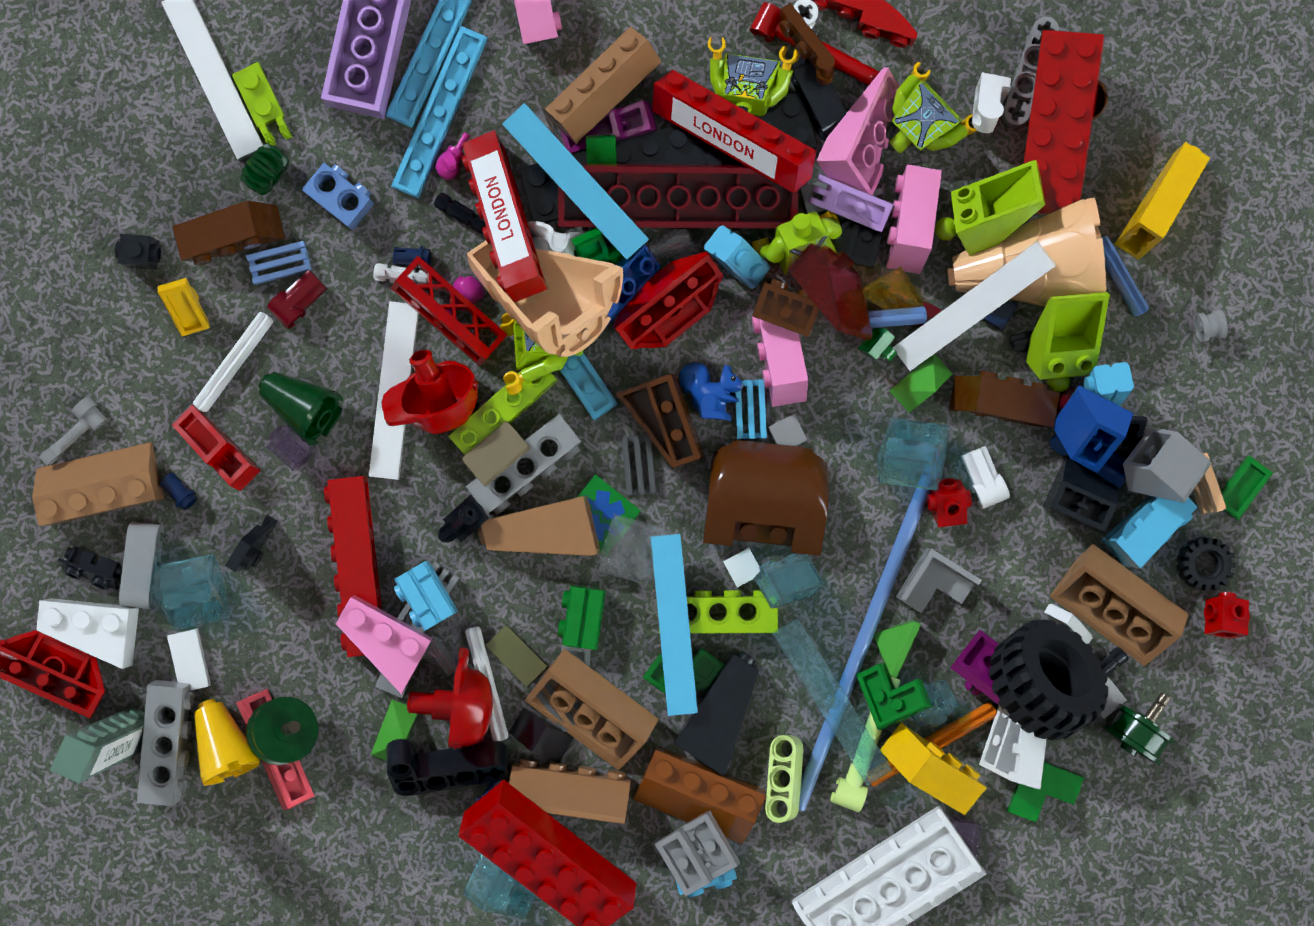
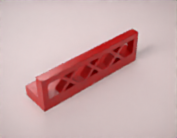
(442, 319)

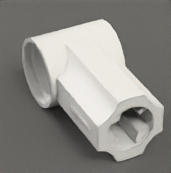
(986, 482)

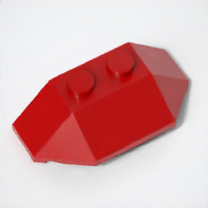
(670, 302)
(53, 671)

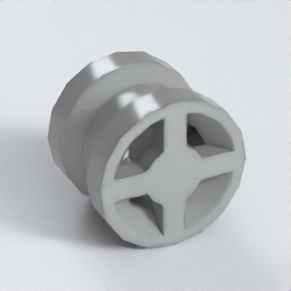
(1210, 325)

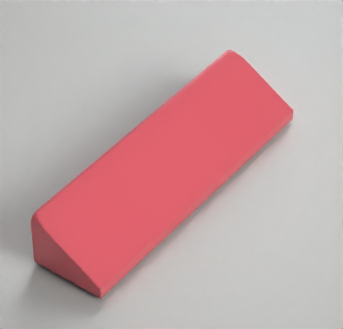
(282, 777)

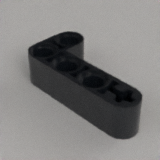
(445, 768)

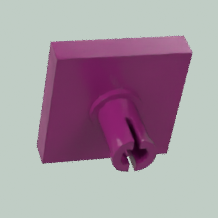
(974, 665)

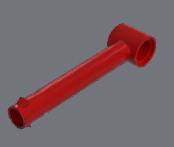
(767, 25)

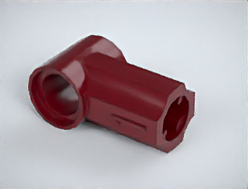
(291, 304)

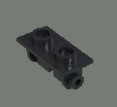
(462, 521)
(80, 565)

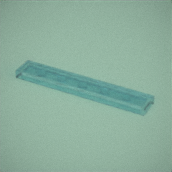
(831, 701)

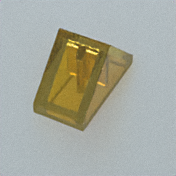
(893, 291)

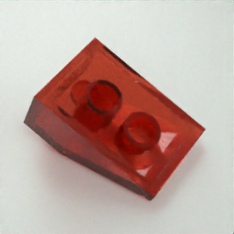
(834, 288)

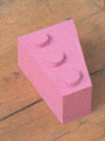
(537, 20)
(913, 218)
(783, 363)
(385, 640)

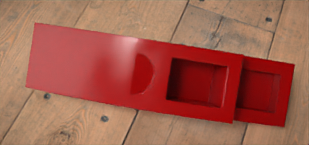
(875, 20)

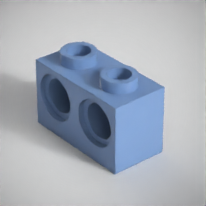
(336, 199)

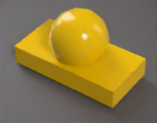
(183, 306)

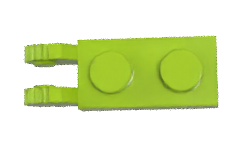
(261, 101)

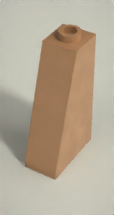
(550, 529)

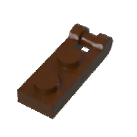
(807, 43)

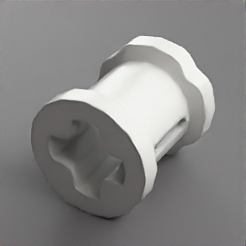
(804, 6)

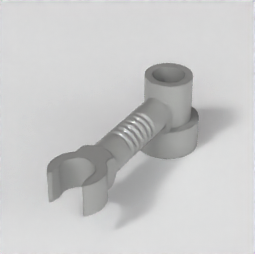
(88, 417)

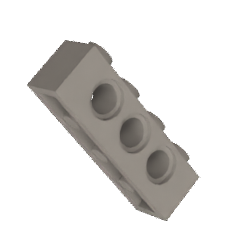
(555, 430)
(152, 786)

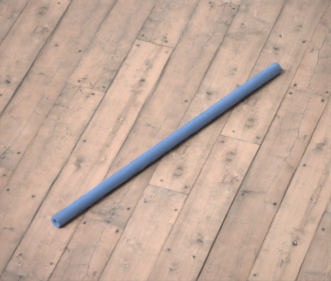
(865, 637)

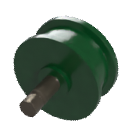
(282, 731)
(1140, 732)

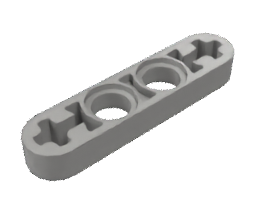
(1025, 71)

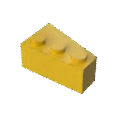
(933, 770)

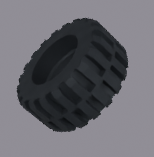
(1027, 694)

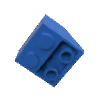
(1091, 428)

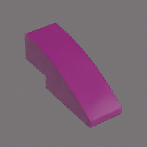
(623, 122)

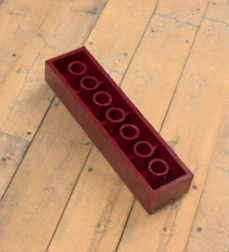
(687, 196)

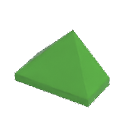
(921, 383)
(895, 644)
(396, 725)

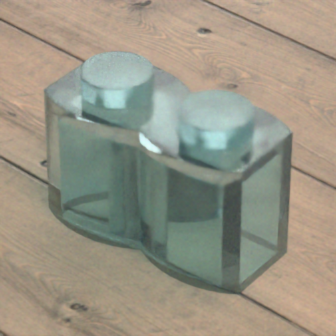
(788, 580)

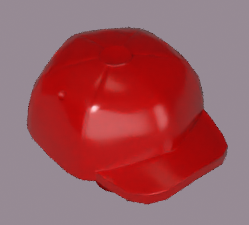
(433, 397)
(465, 707)

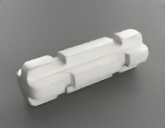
(382, 272)

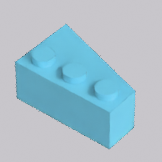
(1147, 529)

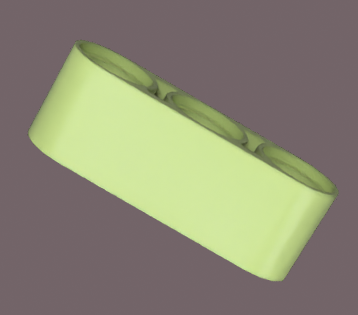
(775, 790)

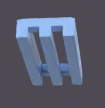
(251, 258)

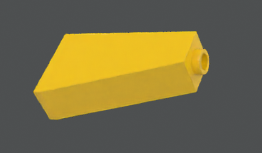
(1163, 201)

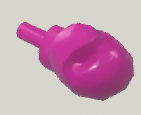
(448, 163)
(470, 288)

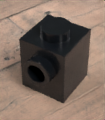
(138, 251)

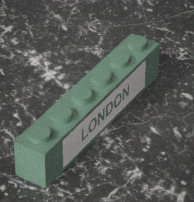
(100, 745)

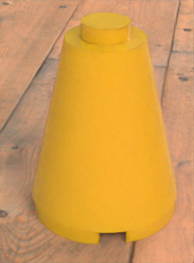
(221, 744)

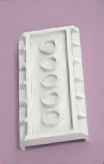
(895, 878)

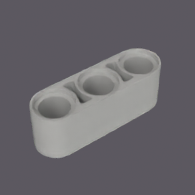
(139, 563)

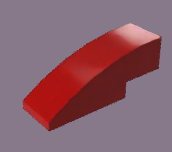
(216, 448)

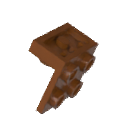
(786, 308)

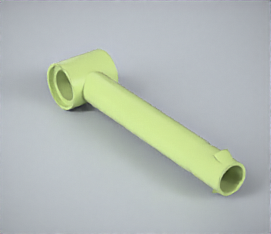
(850, 791)

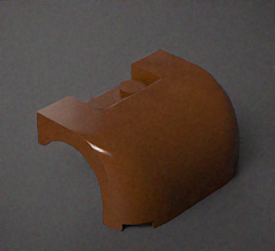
(767, 496)

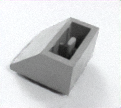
(1165, 465)

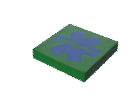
(605, 502)

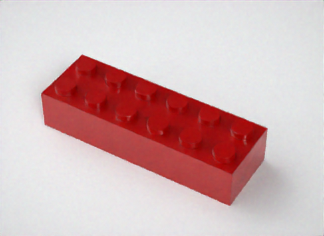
(1063, 113)
(547, 858)

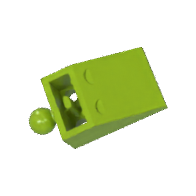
(993, 208)
(1068, 338)

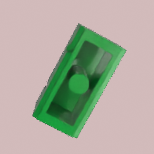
(582, 617)

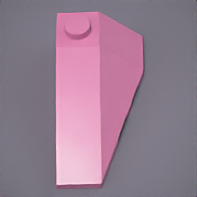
(856, 143)

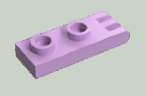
(852, 203)

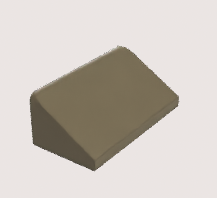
(495, 453)

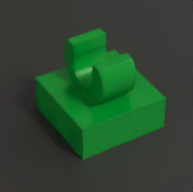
(878, 345)

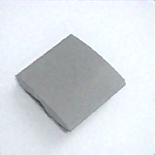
(697, 853)

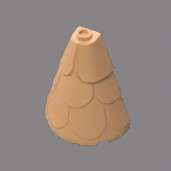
(1067, 236)
(572, 308)

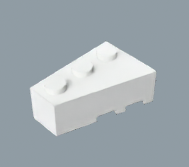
(94, 628)
(1014, 752)

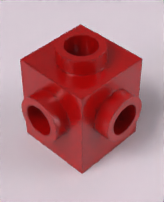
(949, 503)
(1226, 616)

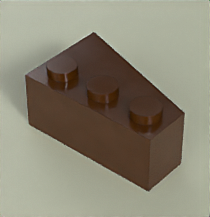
(228, 231)
(1005, 399)
(665, 418)

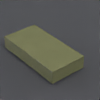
(516, 655)

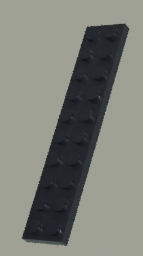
(666, 146)

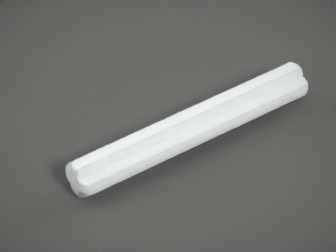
(233, 362)
(481, 663)

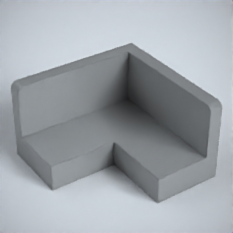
(933, 573)

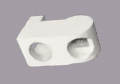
(988, 101)

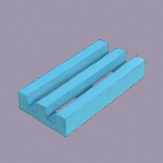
(750, 405)

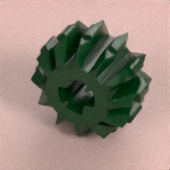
(264, 169)

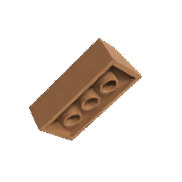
(603, 85)
(96, 485)
(1120, 605)
(607, 717)
(573, 792)

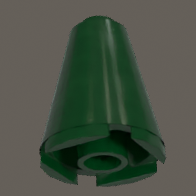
(301, 405)

